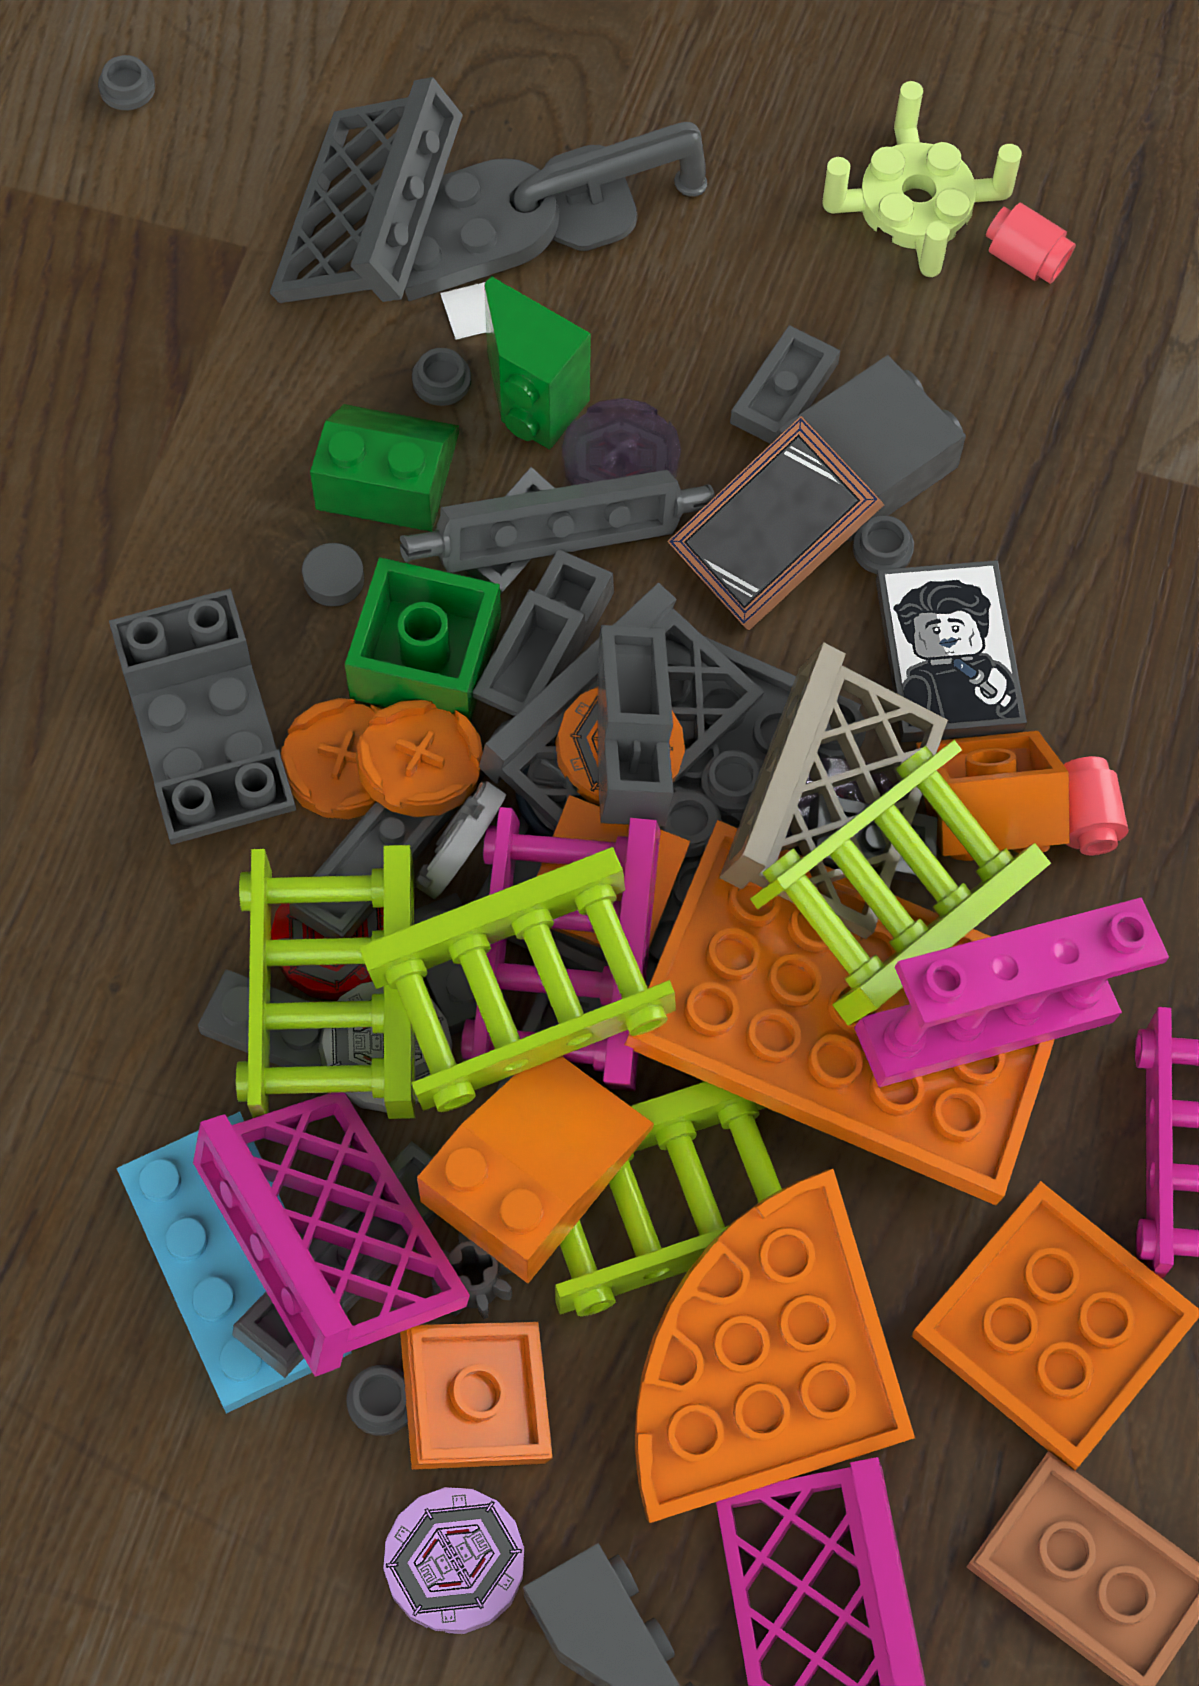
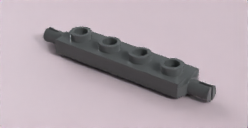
(556, 519)

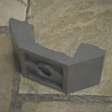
(201, 716)

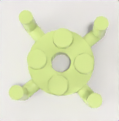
(918, 166)

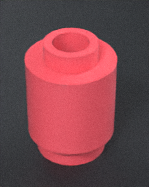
(1029, 243)
(1095, 806)

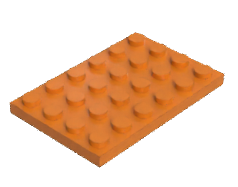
(763, 1025)

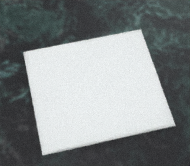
(466, 310)

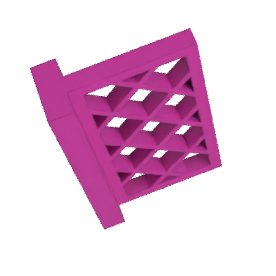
(282, 1258)
(878, 1568)

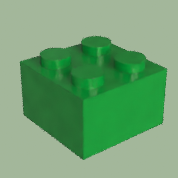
(423, 637)

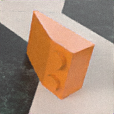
(531, 1163)

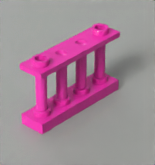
(639, 863)
(1009, 991)
(1155, 1235)

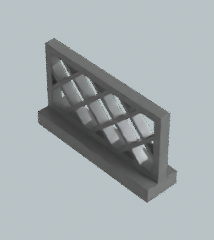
(396, 202)
(538, 723)

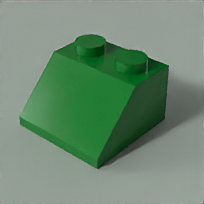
(535, 364)
(382, 466)

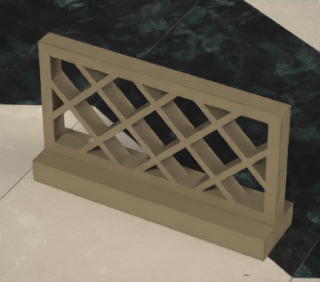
(795, 756)

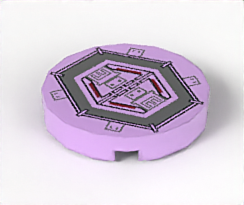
(454, 1560)

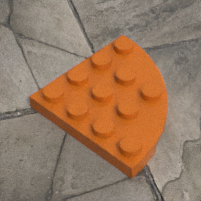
(766, 1359)

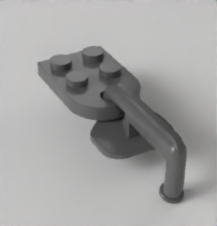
(511, 210)

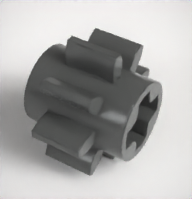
(480, 1295)

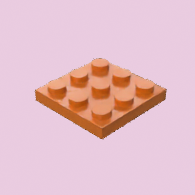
(1056, 1325)

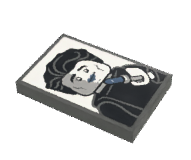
(952, 647)

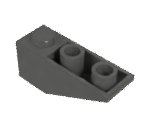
(595, 1625)

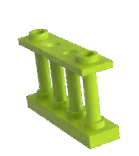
(956, 905)
(528, 914)
(385, 1013)
(675, 1126)

